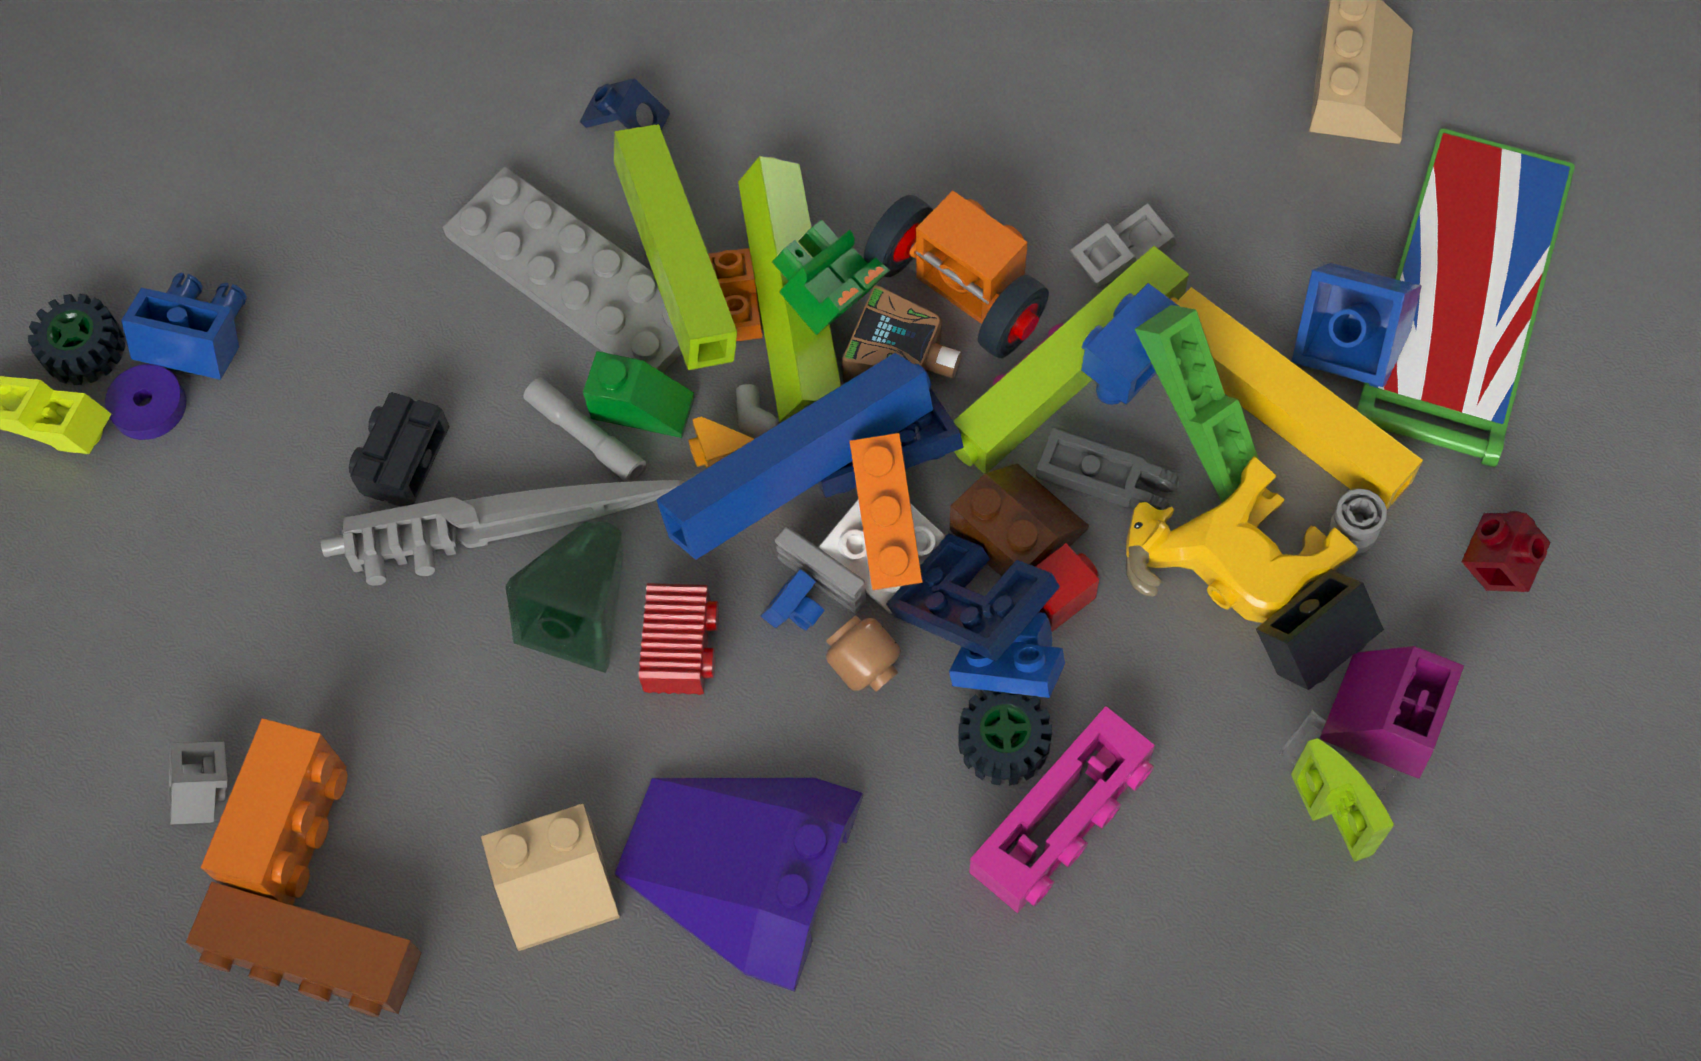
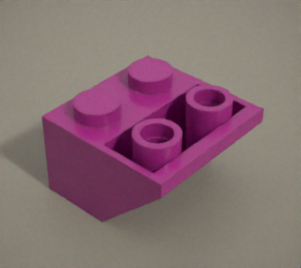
(1393, 706)

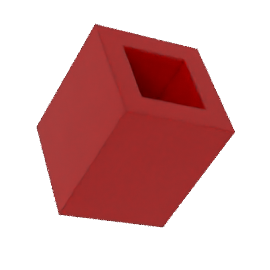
(1077, 584)

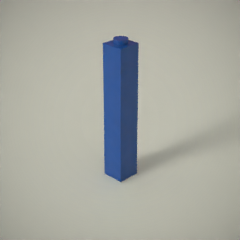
(793, 455)

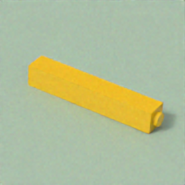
(1303, 408)

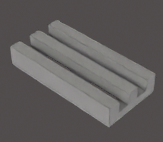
(827, 572)

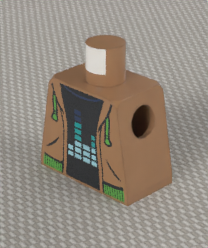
(900, 327)

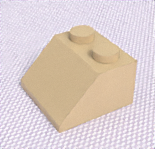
(550, 877)

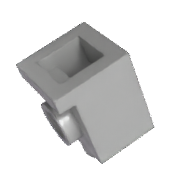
(196, 781)

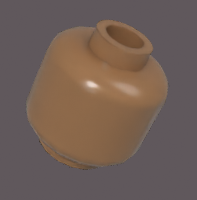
(863, 654)

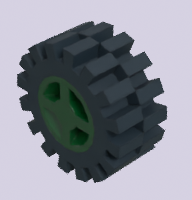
(79, 322)
(1005, 717)

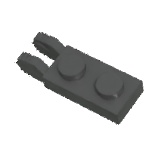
(1103, 471)

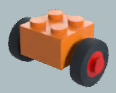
(967, 262)

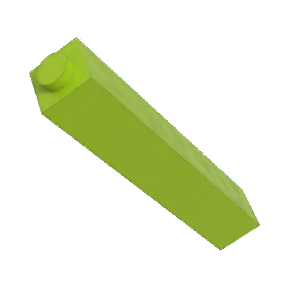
(774, 216)
(674, 248)
(1053, 370)

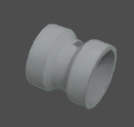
(1354, 527)

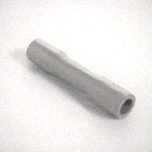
(606, 448)

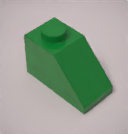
(636, 395)

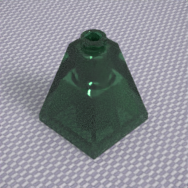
(570, 597)

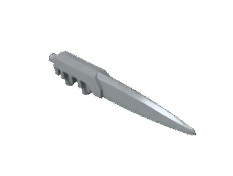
(475, 521)

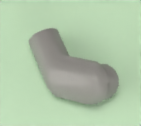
(751, 418)

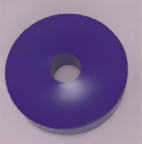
(156, 417)

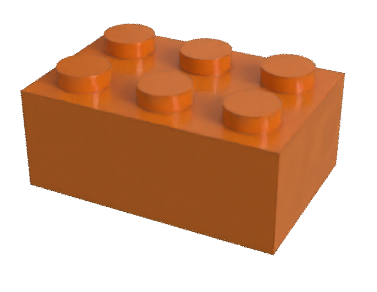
(276, 813)

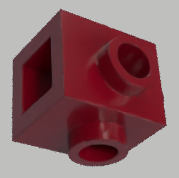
(1506, 551)

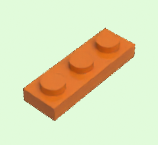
(886, 511)

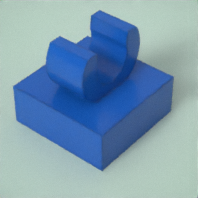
(793, 604)

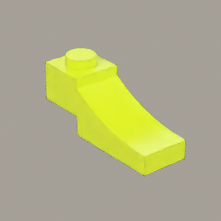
(51, 416)

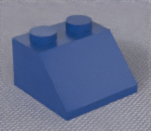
(1355, 323)

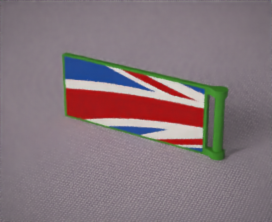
(1482, 265)

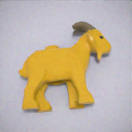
(1231, 552)

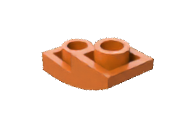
(738, 286)

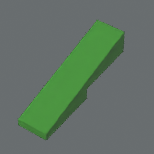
(1190, 378)

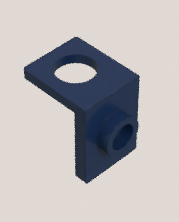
(620, 103)

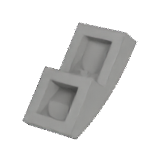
(1115, 249)

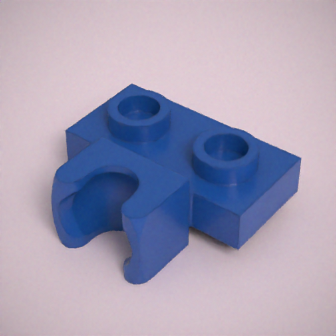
(1025, 668)

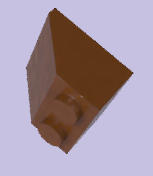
(1014, 518)

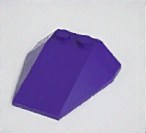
(741, 863)

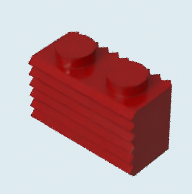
(676, 638)

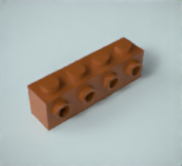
(303, 948)

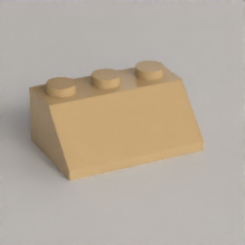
(1361, 72)

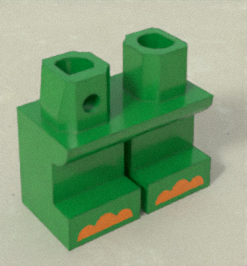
(831, 280)

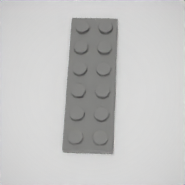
(566, 269)

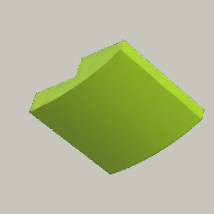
(1336, 788)

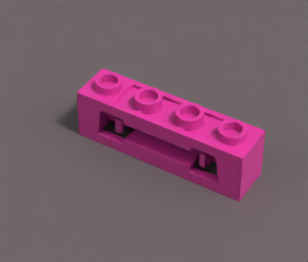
(1117, 747)

